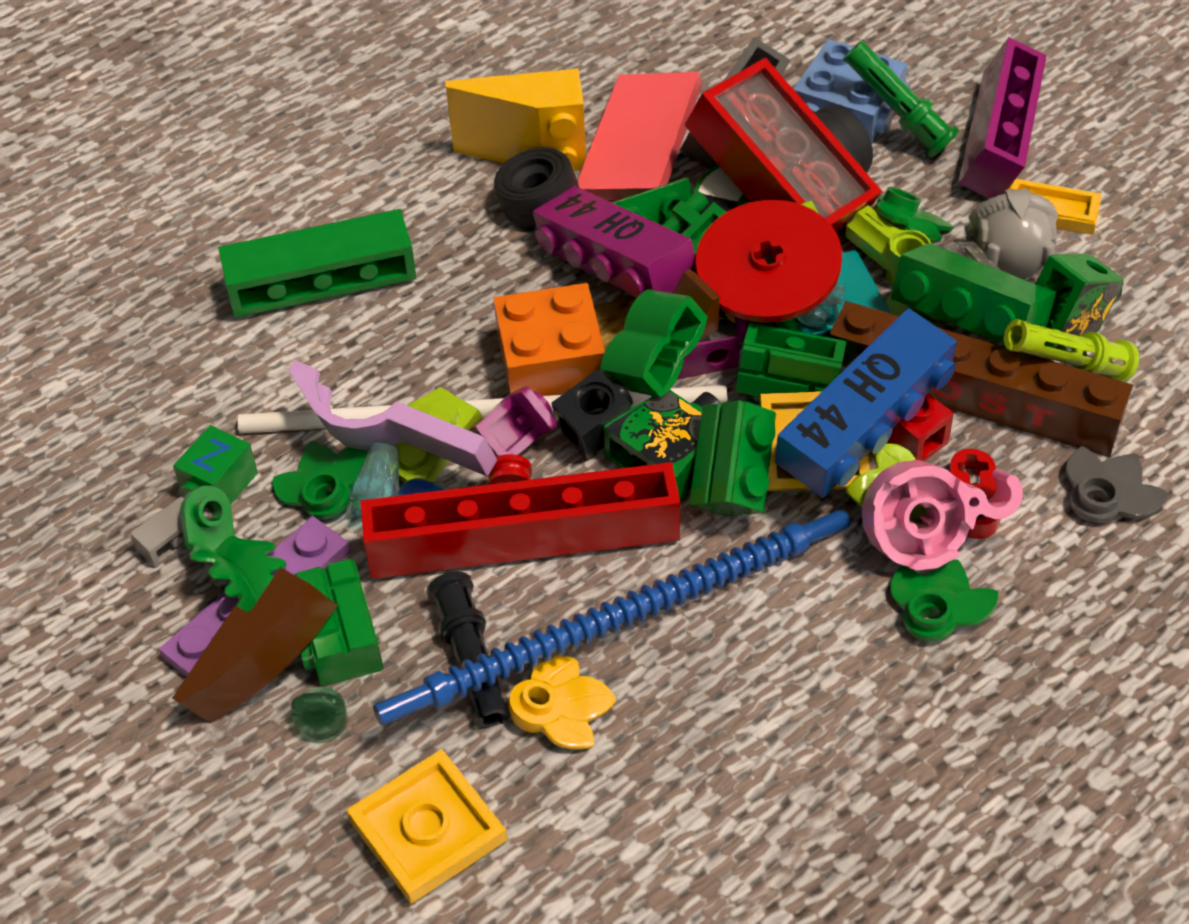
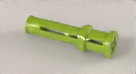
(1031, 338)

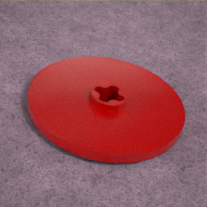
(794, 236)

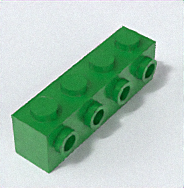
(316, 258)

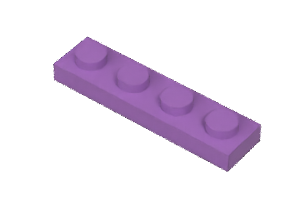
(304, 549)

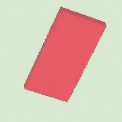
(639, 134)

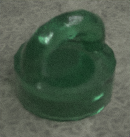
(319, 714)

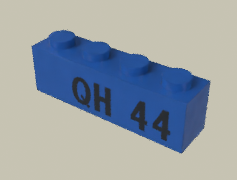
(866, 403)

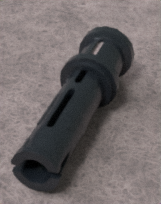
(463, 629)

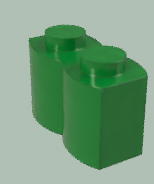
(654, 342)

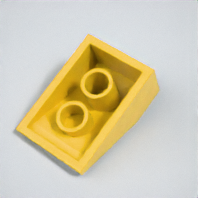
(518, 113)

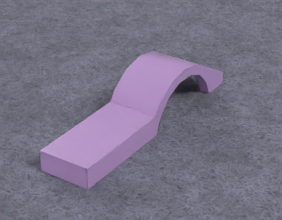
(396, 425)

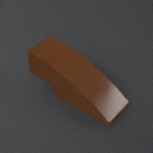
(254, 646)

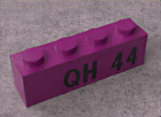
(1003, 119)
(613, 242)

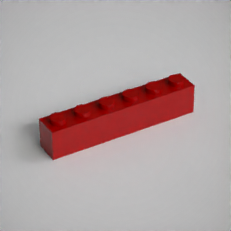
(520, 520)

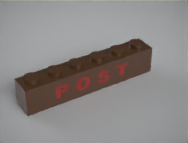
(1010, 385)

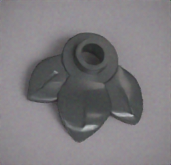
(1114, 483)

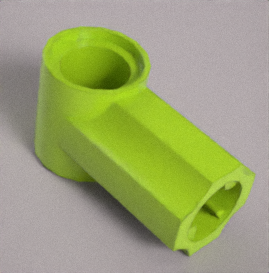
(883, 240)

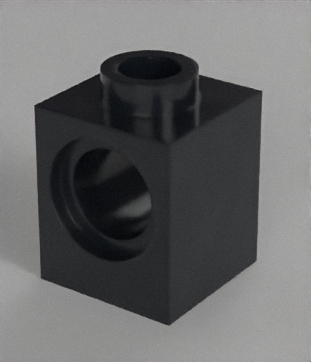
(593, 392)

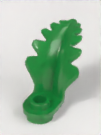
(232, 558)

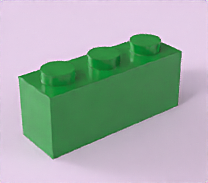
(968, 292)

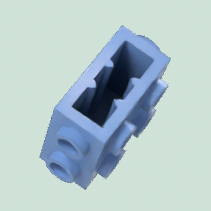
(836, 83)

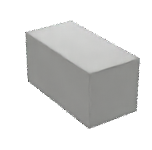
(160, 535)

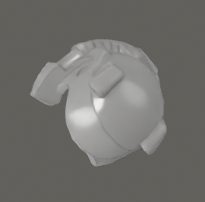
(1015, 231)

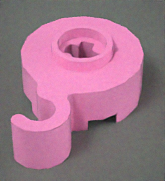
(949, 508)

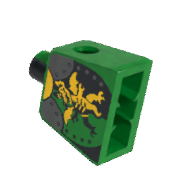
(1083, 294)
(657, 434)

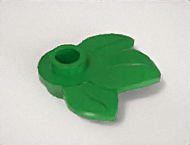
(902, 208)
(321, 480)
(943, 596)

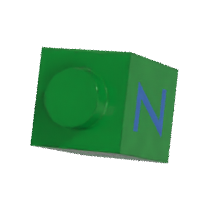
(216, 461)

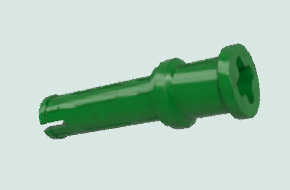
(913, 112)

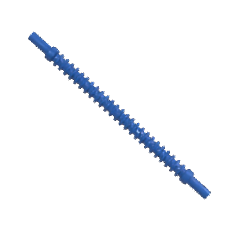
(440, 688)

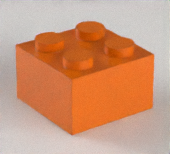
(548, 338)

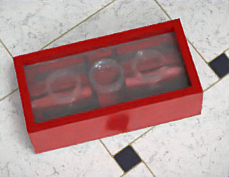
(779, 146)

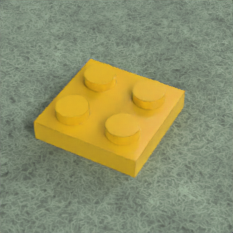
(426, 825)

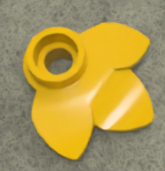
(563, 701)

